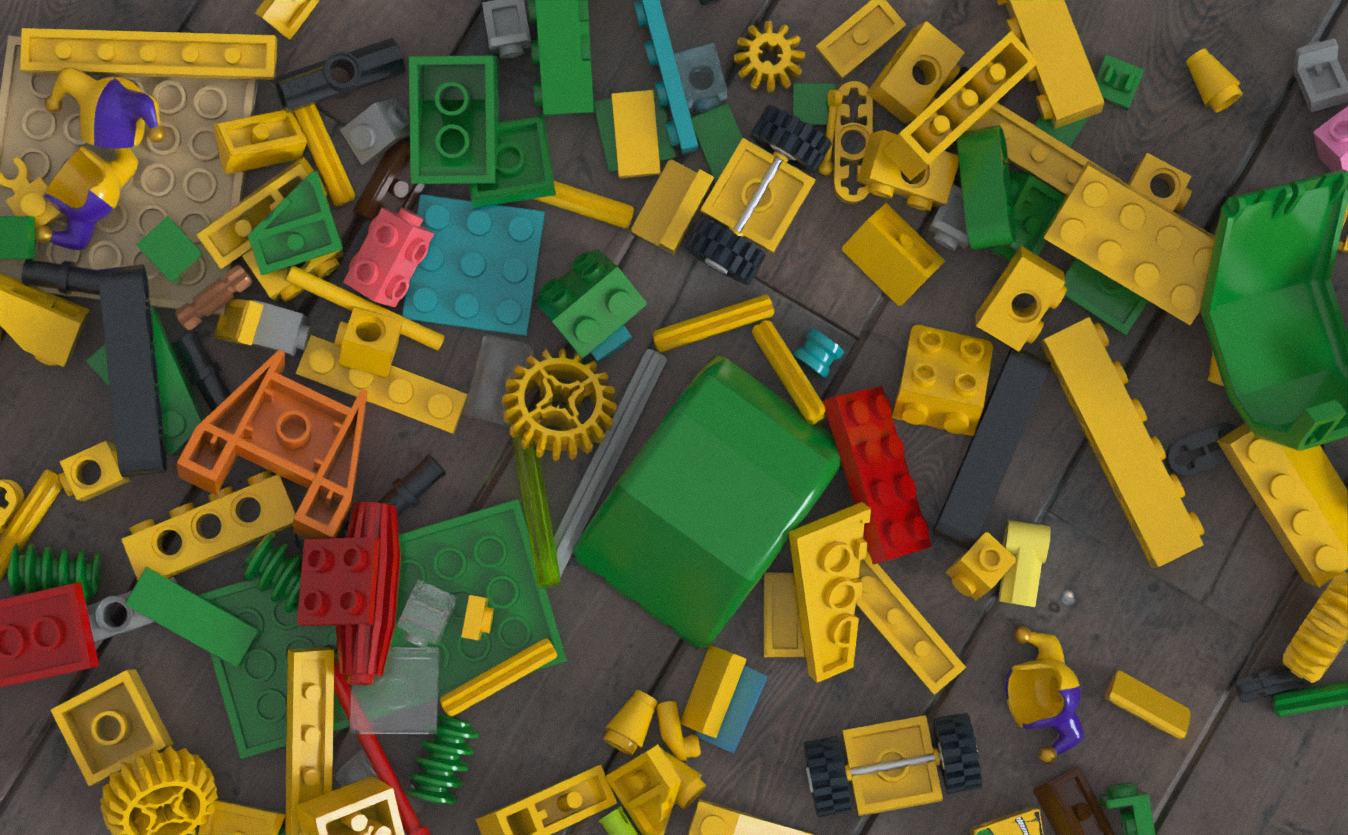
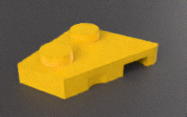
(647, 789)

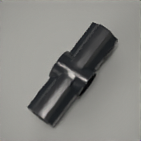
(315, 84)

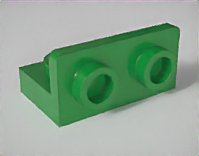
(1033, 210)
(1137, 817)

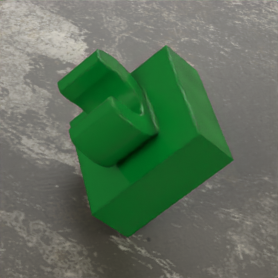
(1118, 81)

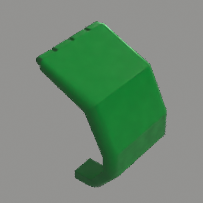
(1277, 312)
(709, 502)

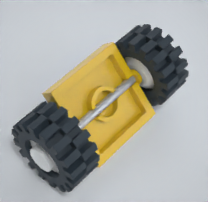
(758, 194)
(893, 765)

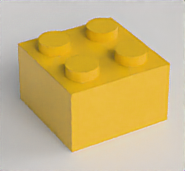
(111, 726)

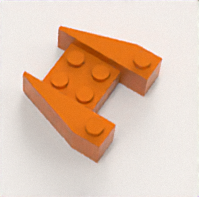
(289, 434)

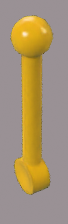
(834, 100)

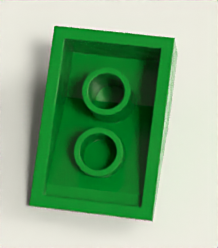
(453, 119)

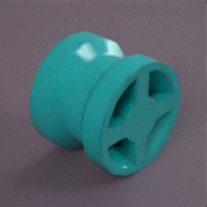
(818, 353)

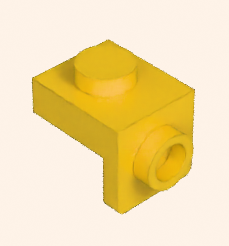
(980, 567)

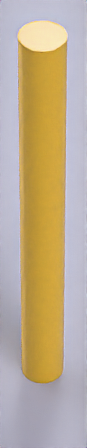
(349, 301)

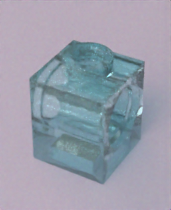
(701, 59)

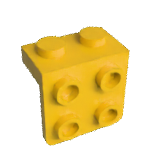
(943, 380)

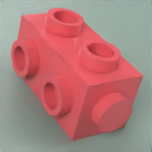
(389, 256)

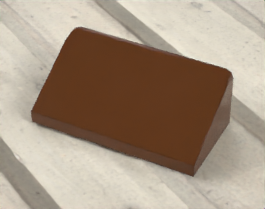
(389, 185)
(1072, 805)

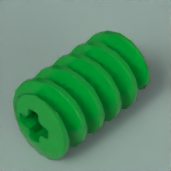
(275, 571)
(45, 572)
(443, 761)

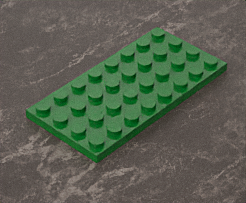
(467, 555)

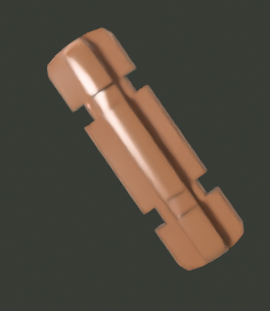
(213, 297)

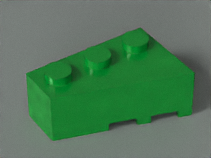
(563, 56)
(178, 400)

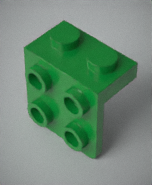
(589, 301)

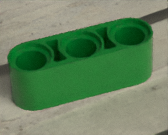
(986, 188)

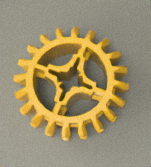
(545, 376)
(1321, 633)
(159, 795)

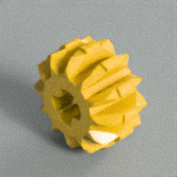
(772, 43)

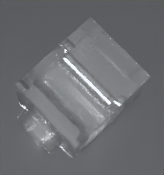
(426, 614)

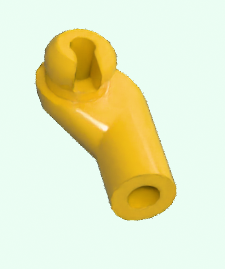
(672, 734)

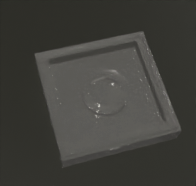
(403, 698)

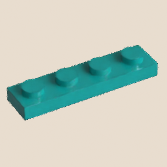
(670, 89)

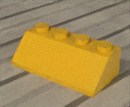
(1298, 499)

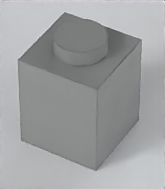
(281, 330)

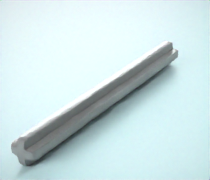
(607, 455)

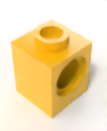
(1152, 167)
(368, 341)
(110, 477)

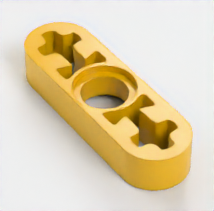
(864, 111)

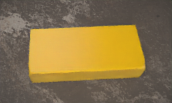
(259, 141)
(713, 691)
(1148, 705)

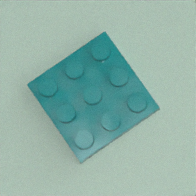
(476, 266)

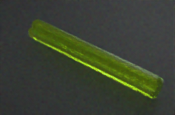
(537, 515)

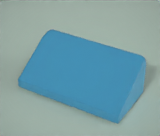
(739, 710)

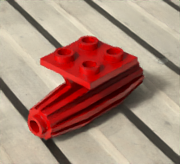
(356, 588)

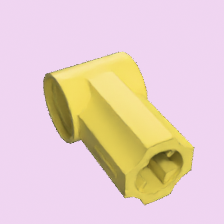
(1030, 547)

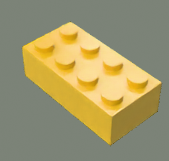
(1134, 241)

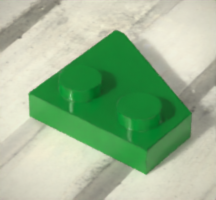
(296, 229)

